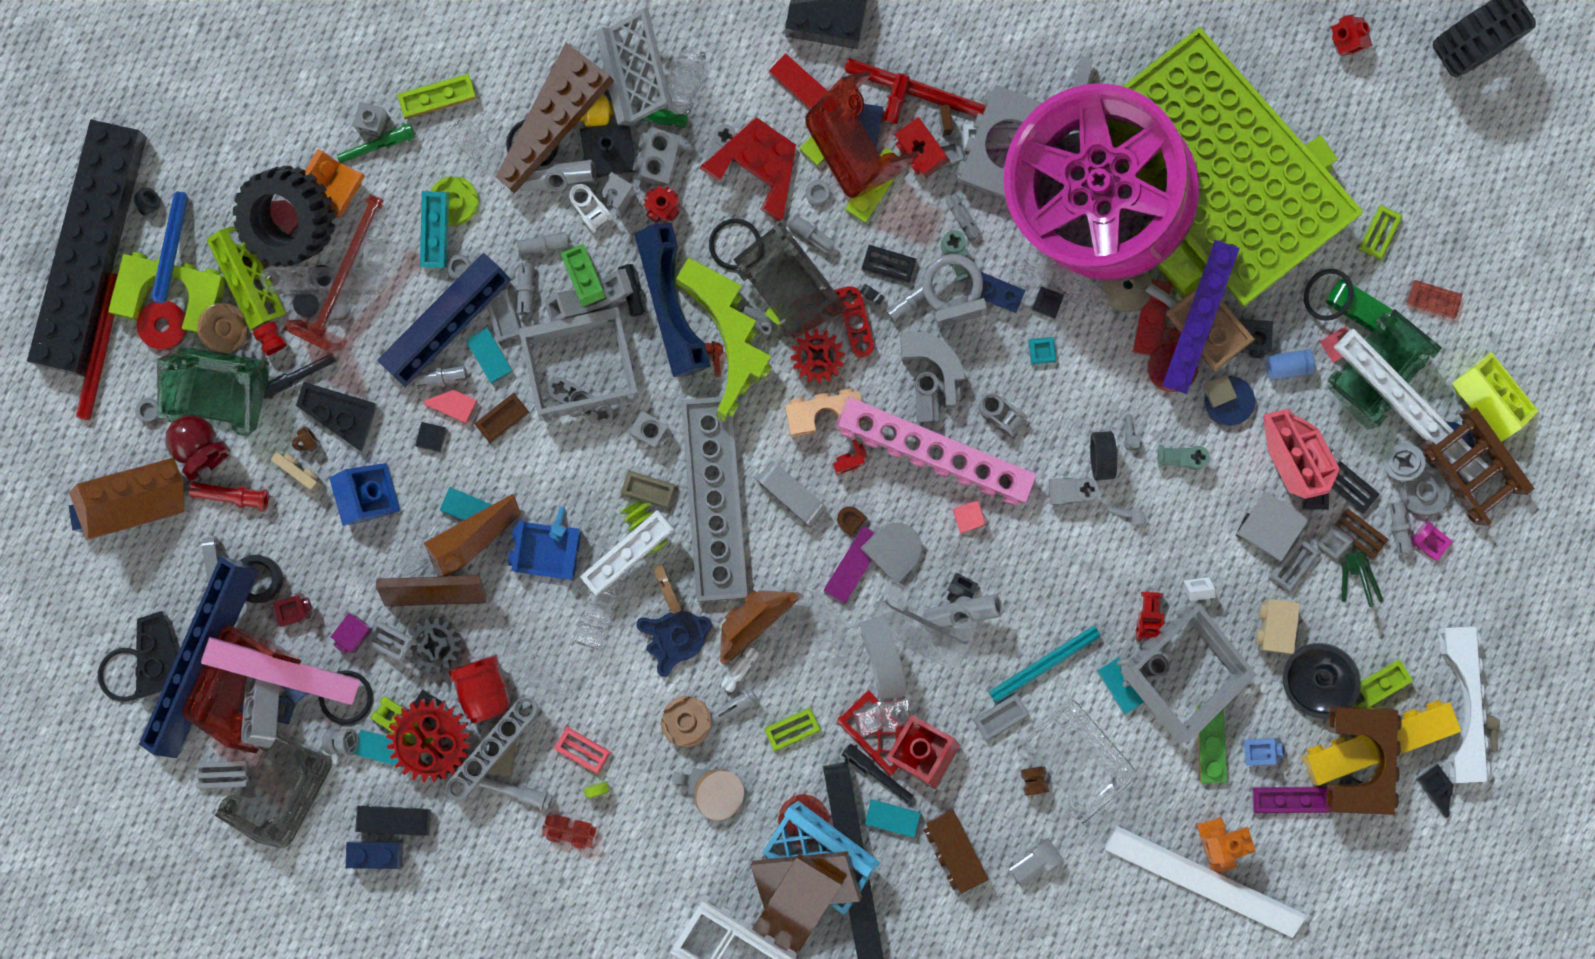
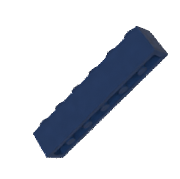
(444, 319)

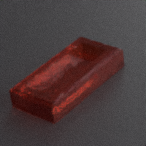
(1434, 299)

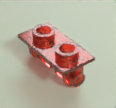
(558, 830)

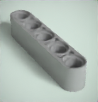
(480, 753)

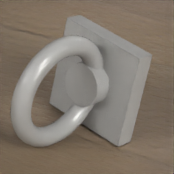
(960, 308)

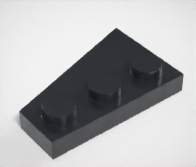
(339, 412)
(154, 654)

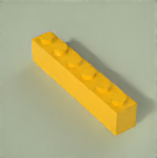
(1360, 752)

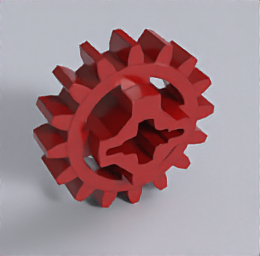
(810, 365)

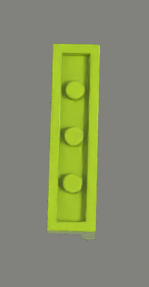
(241, 278)

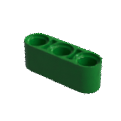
(1362, 308)

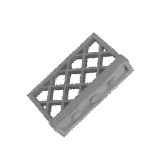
(615, 64)

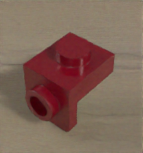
(292, 609)

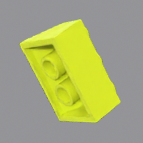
(1496, 396)

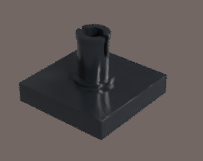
(609, 148)

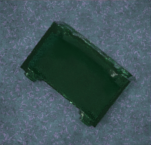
(1402, 347)
(212, 387)

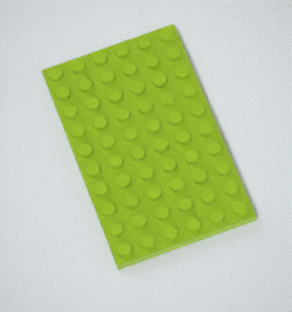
(1253, 171)

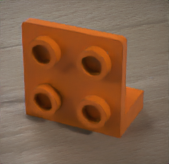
(337, 178)

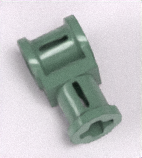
(961, 273)
(1182, 457)

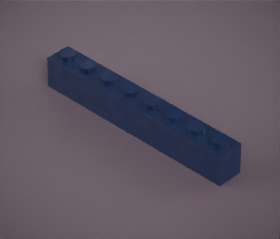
(217, 609)

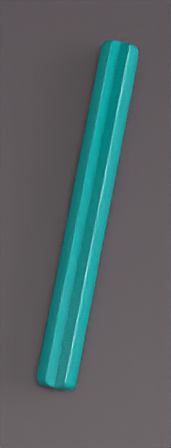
(1044, 664)

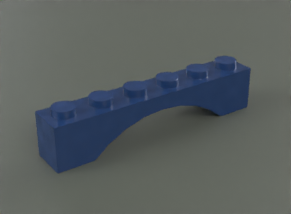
(658, 256)

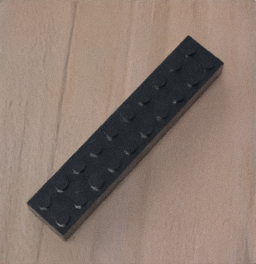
(87, 247)

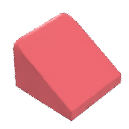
(1329, 342)
(969, 517)

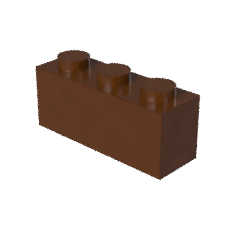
(955, 851)

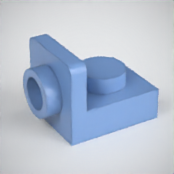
(1264, 751)

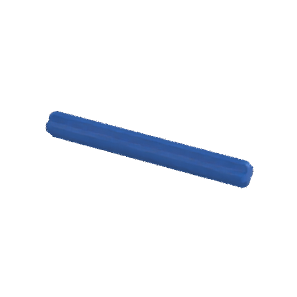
(169, 247)

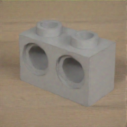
(661, 159)

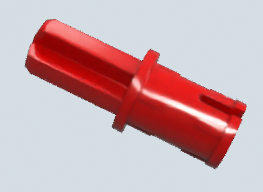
(896, 99)

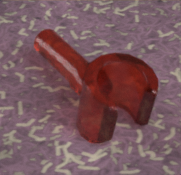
(715, 350)

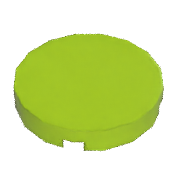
(460, 208)

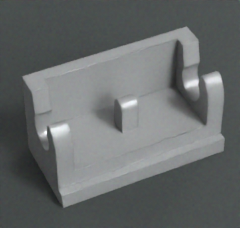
(621, 194)

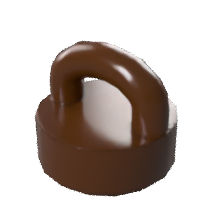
(308, 439)

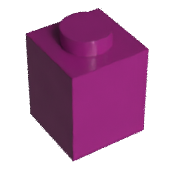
(351, 633)

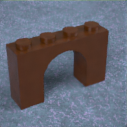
(1379, 792)

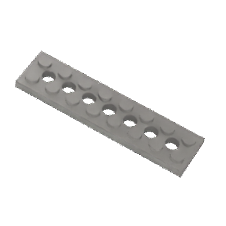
(702, 512)

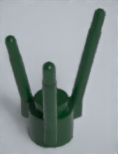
(1358, 564)

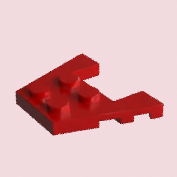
(764, 155)

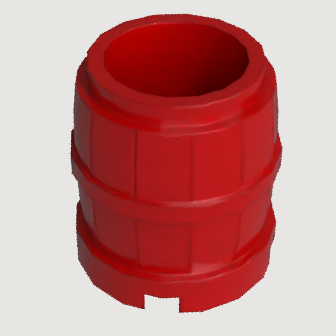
(481, 689)

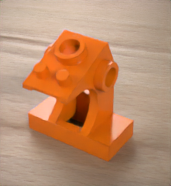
(1222, 846)

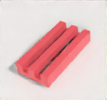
(601, 761)

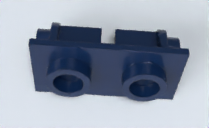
(1001, 293)

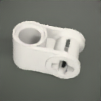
(592, 211)

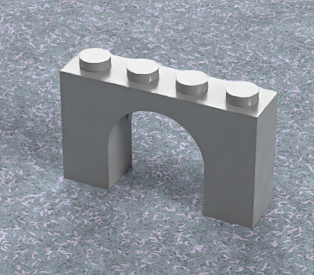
(978, 169)

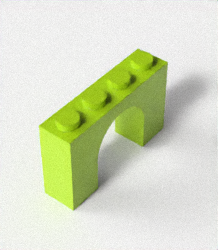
(138, 275)

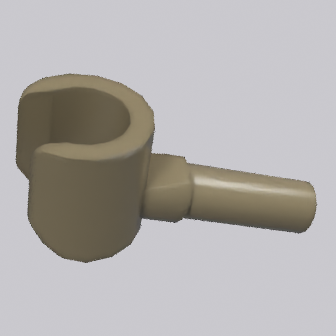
(1493, 725)

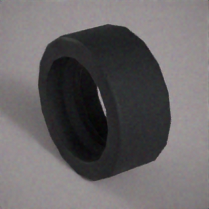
(1103, 455)
(277, 578)

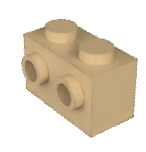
(1277, 626)

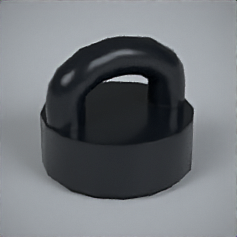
(146, 201)

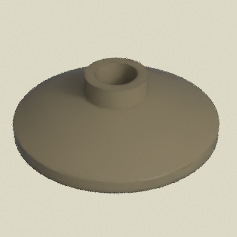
(1124, 299)

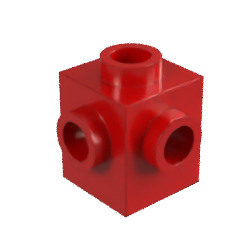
(1351, 35)
(662, 213)

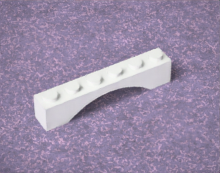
(1468, 758)

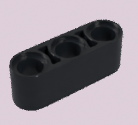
(393, 820)

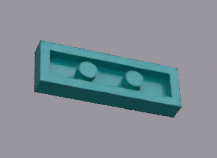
(434, 229)

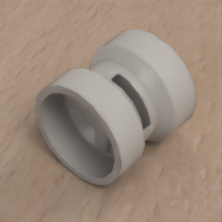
(339, 741)

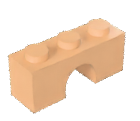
(803, 413)

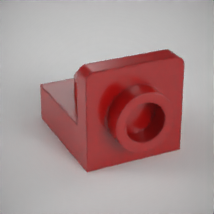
(847, 462)

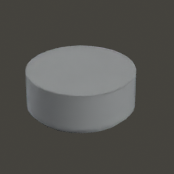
(818, 192)
(457, 265)
(147, 410)

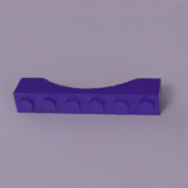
(1200, 316)

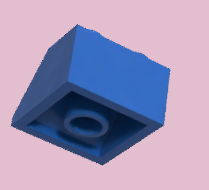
(364, 493)

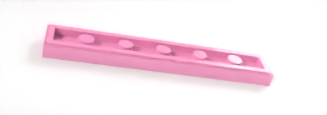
(280, 672)

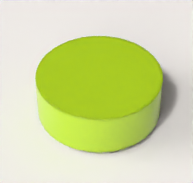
(596, 789)

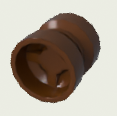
(1037, 786)

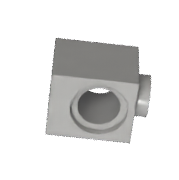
(370, 120)
(642, 422)

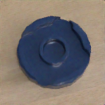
(1236, 410)

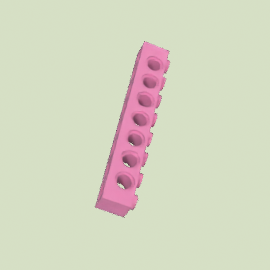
(1019, 478)

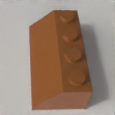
(128, 498)

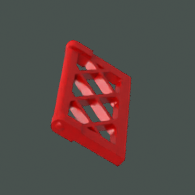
(875, 754)

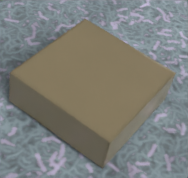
(1219, 391)

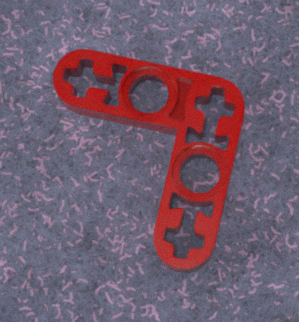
(856, 309)

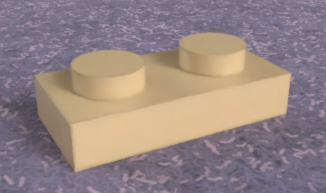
(289, 463)

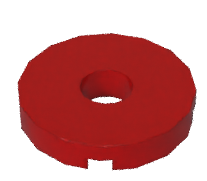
(148, 320)

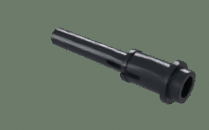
(285, 380)
(866, 765)

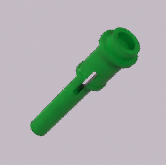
(388, 139)

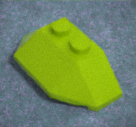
(1181, 269)

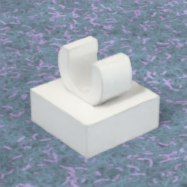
(1199, 589)

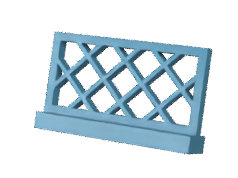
(827, 837)

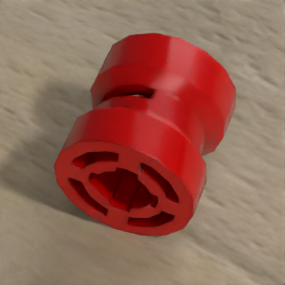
(269, 338)

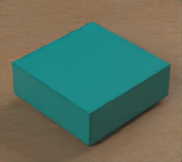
(1042, 350)

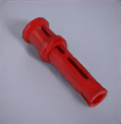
(241, 497)

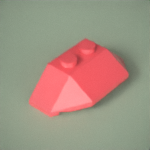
(1299, 454)

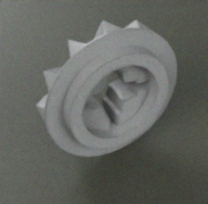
(1403, 452)

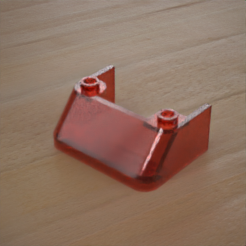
(846, 143)
(220, 693)

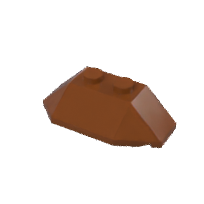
(752, 619)

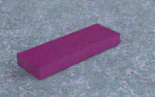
(850, 568)
(1289, 800)

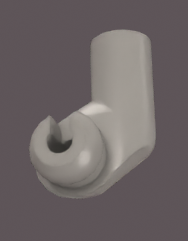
(763, 323)

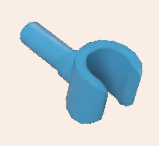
(558, 531)

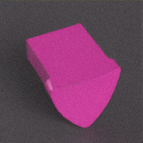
(1431, 541)

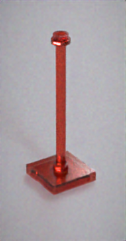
(316, 332)

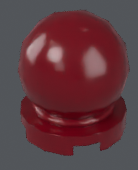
(194, 443)

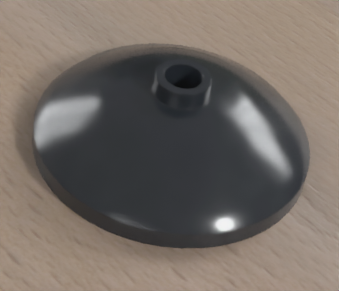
(1308, 688)

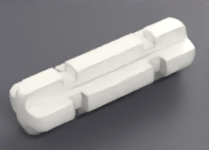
(740, 669)

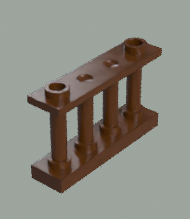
(1501, 463)

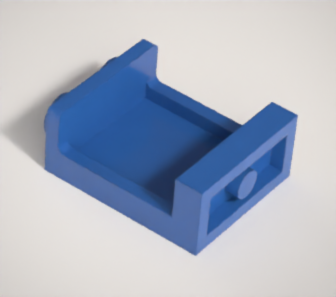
(542, 555)

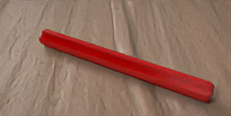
(917, 88)
(97, 353)

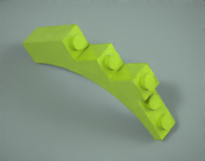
(718, 296)

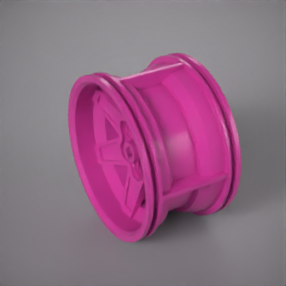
(1034, 153)

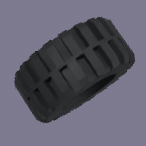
(1483, 35)
(258, 228)

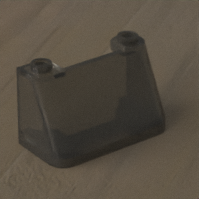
(789, 282)
(278, 792)

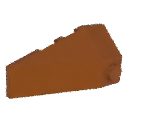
(464, 541)

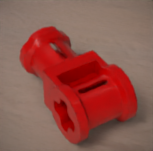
(1150, 617)

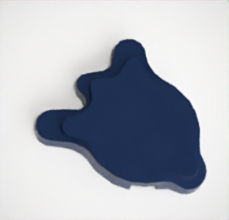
(675, 638)

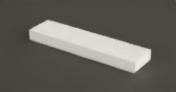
(627, 553)

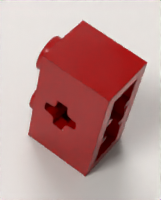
(933, 156)

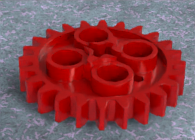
(447, 726)

